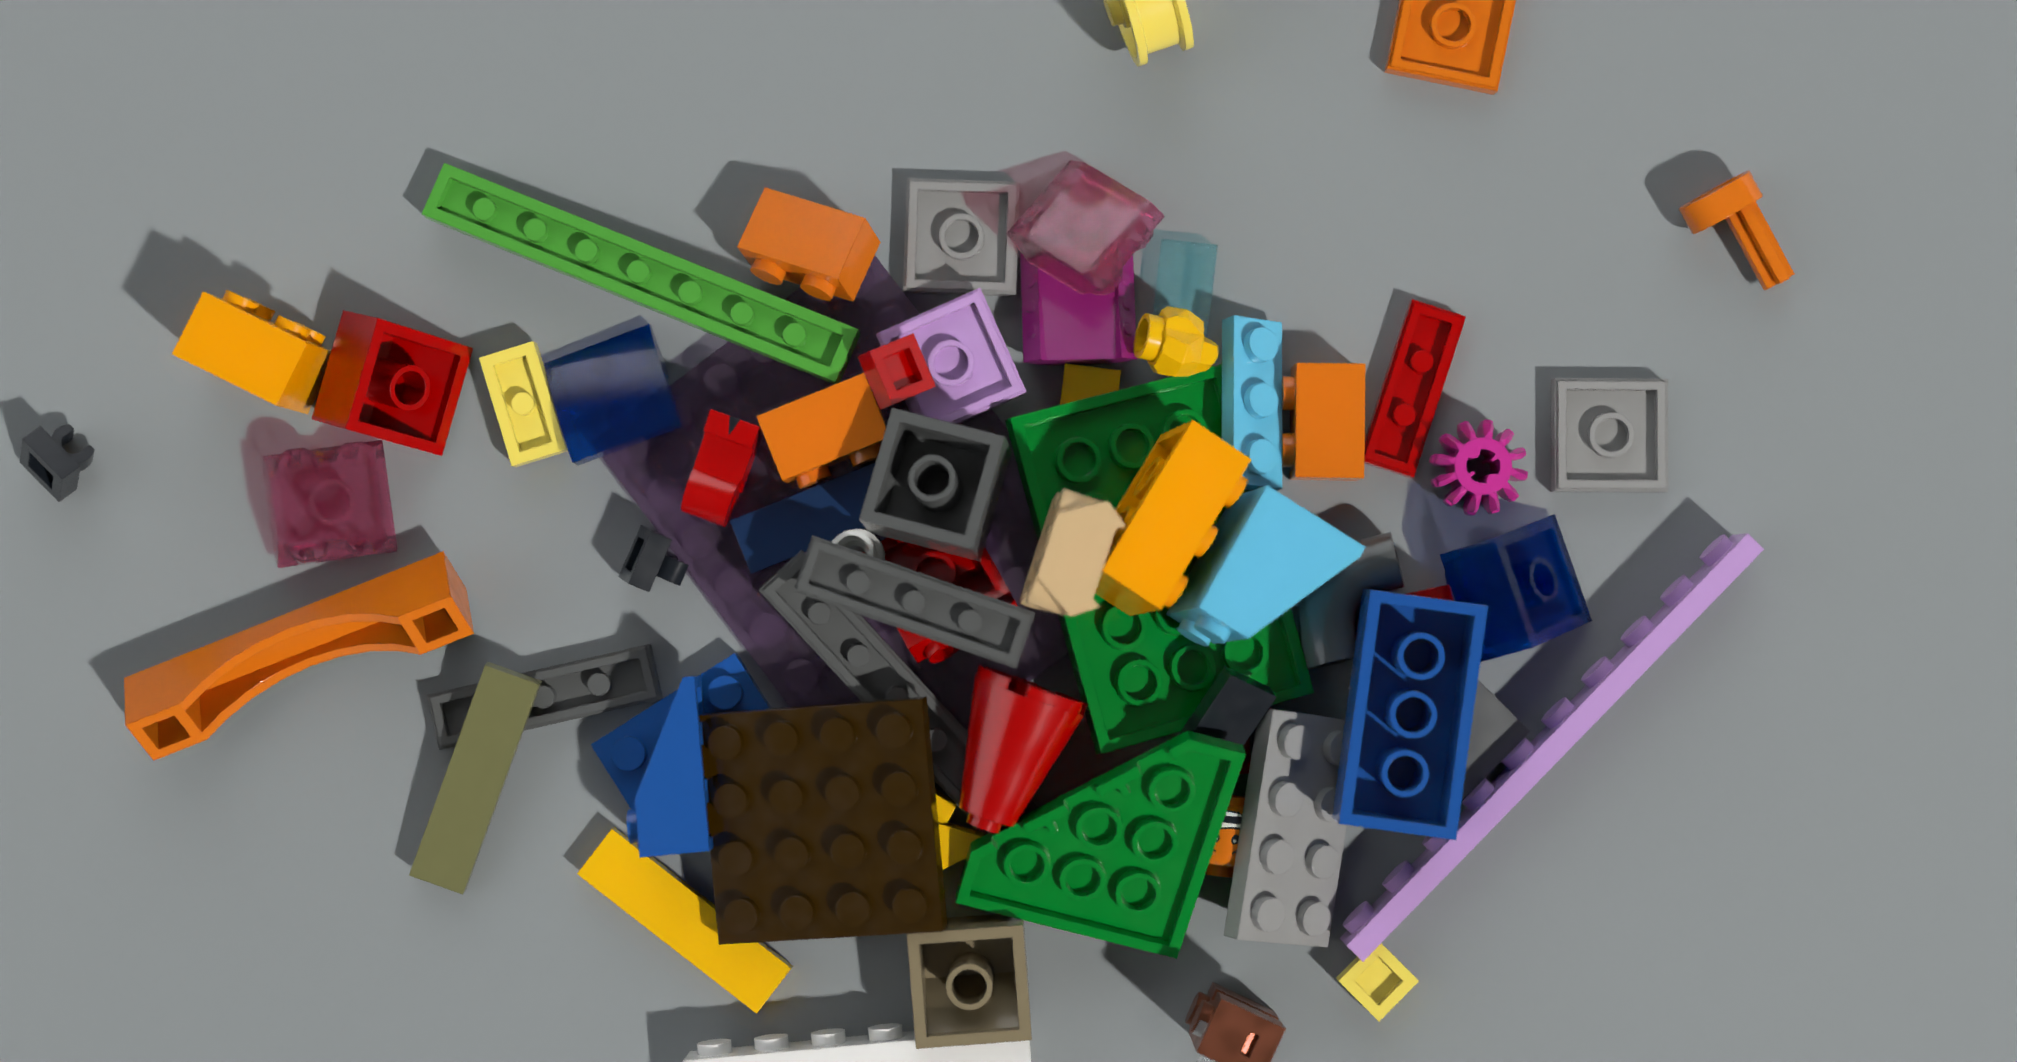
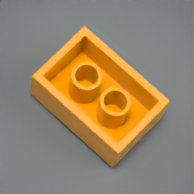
(1170, 517)

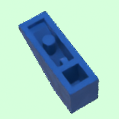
(673, 793)

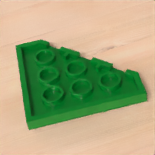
(1115, 853)

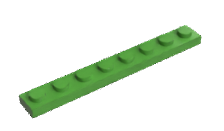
(642, 274)

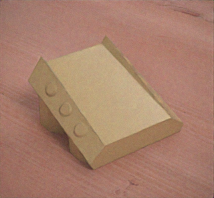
(1070, 554)

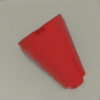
(1011, 745)

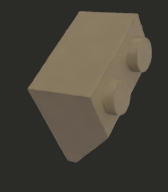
(970, 982)

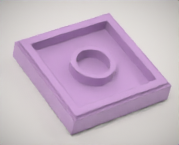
(964, 359)

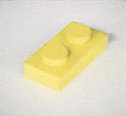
(523, 404)

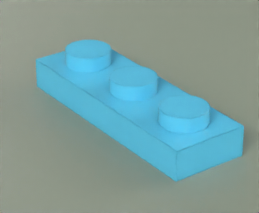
(1253, 396)

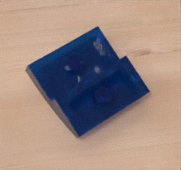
(612, 395)

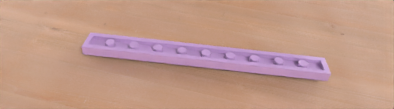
(1565, 725)

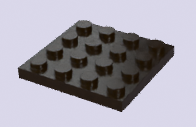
(823, 821)

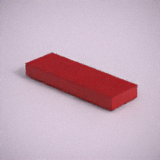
(1412, 388)

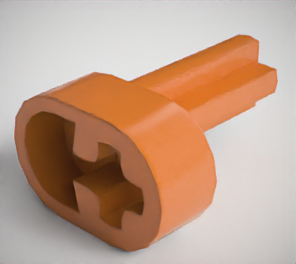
(1737, 204)

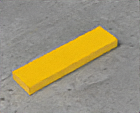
(682, 919)

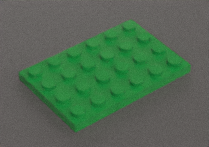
(1138, 668)

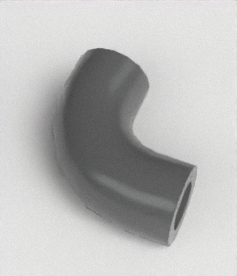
(1330, 610)

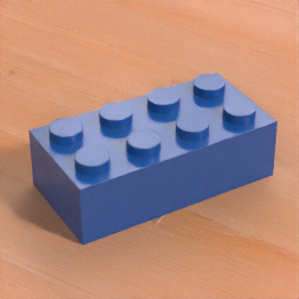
(1409, 714)

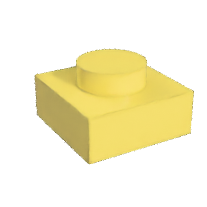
(1377, 981)

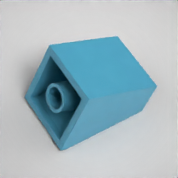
(1258, 567)

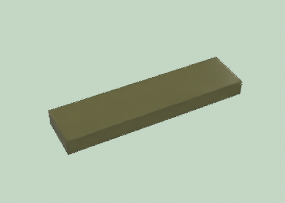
(475, 777)

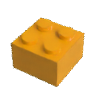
(244, 347)

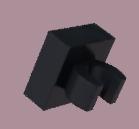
(51, 464)
(649, 559)

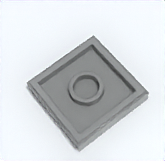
(960, 237)
(1609, 435)

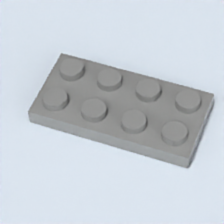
(1287, 833)

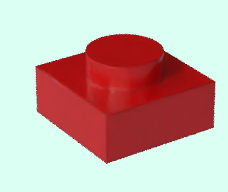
(896, 371)

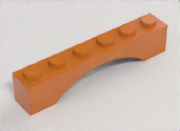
(199, 690)

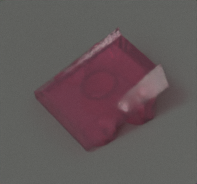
(1085, 229)
(329, 503)

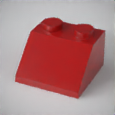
(392, 382)

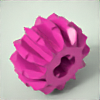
(1486, 486)

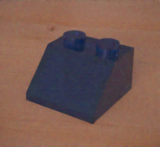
(1523, 581)

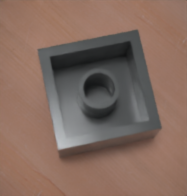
(936, 484)

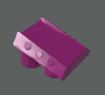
(1073, 326)

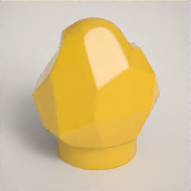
(1174, 343)

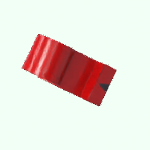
(721, 467)

